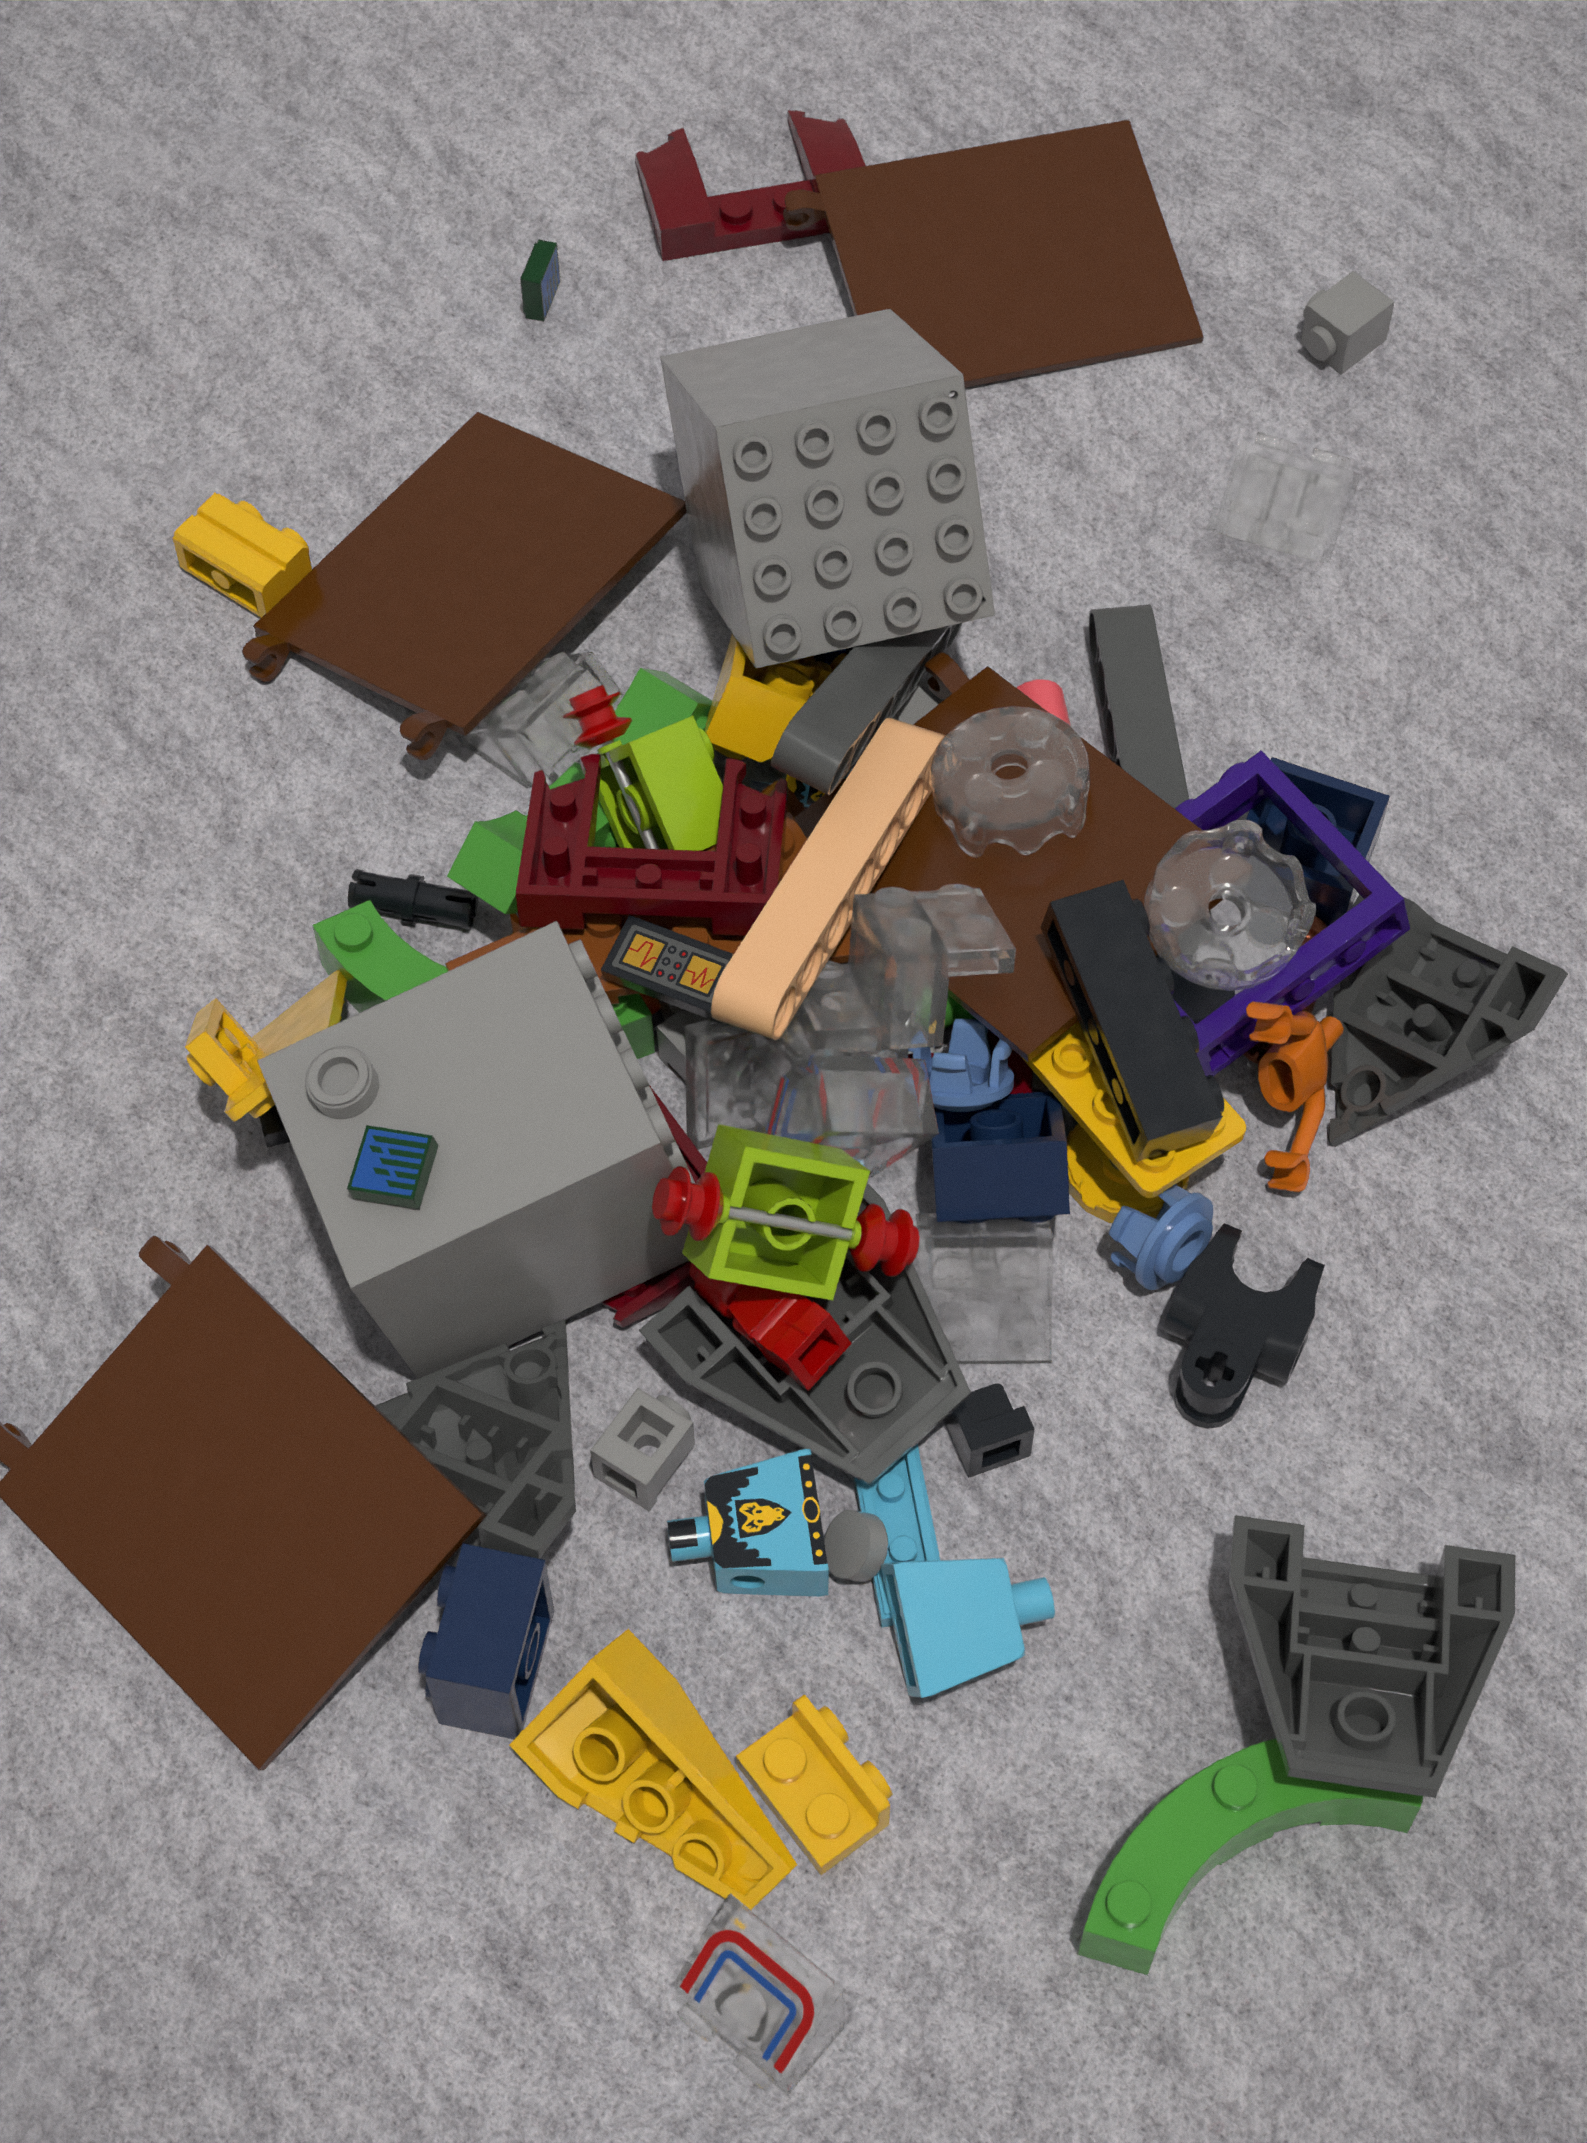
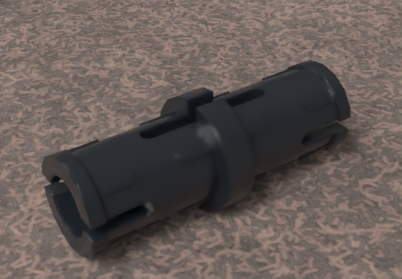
(413, 899)

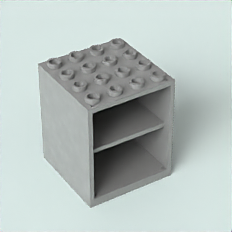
(829, 486)
(537, 1159)

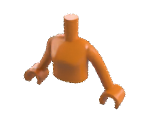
(1293, 1075)

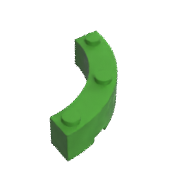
(493, 848)
(384, 966)
(1207, 1824)

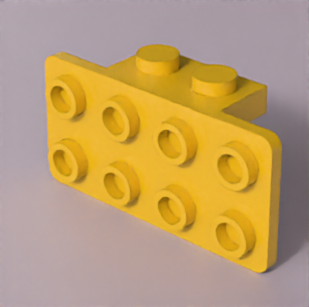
(229, 1056)
(1076, 1082)

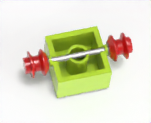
(655, 787)
(781, 1215)

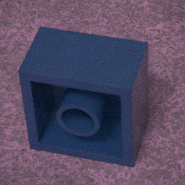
(1349, 807)
(1002, 1161)
(488, 1640)

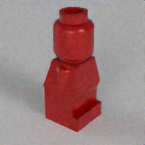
(783, 1325)

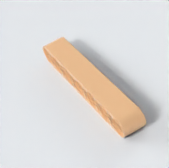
(816, 895)

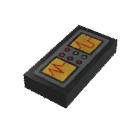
(666, 965)

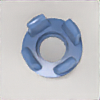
(967, 1074)
(1163, 1246)

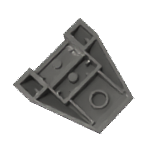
(867, 1405)
(1364, 1662)

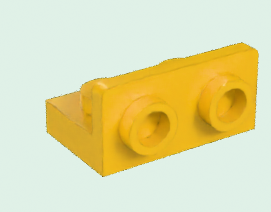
(817, 1785)

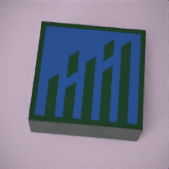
(540, 280)
(392, 1167)

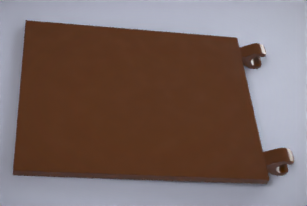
(1011, 251)
(466, 576)
(1121, 839)
(236, 1503)

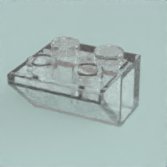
(527, 725)
(989, 1287)

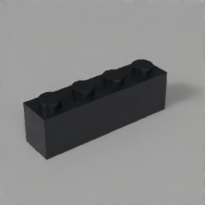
(1132, 1020)

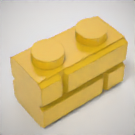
(241, 553)

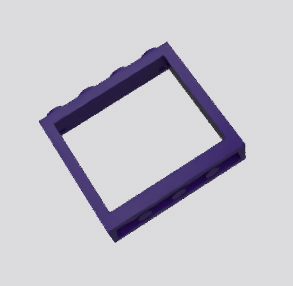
(1329, 954)

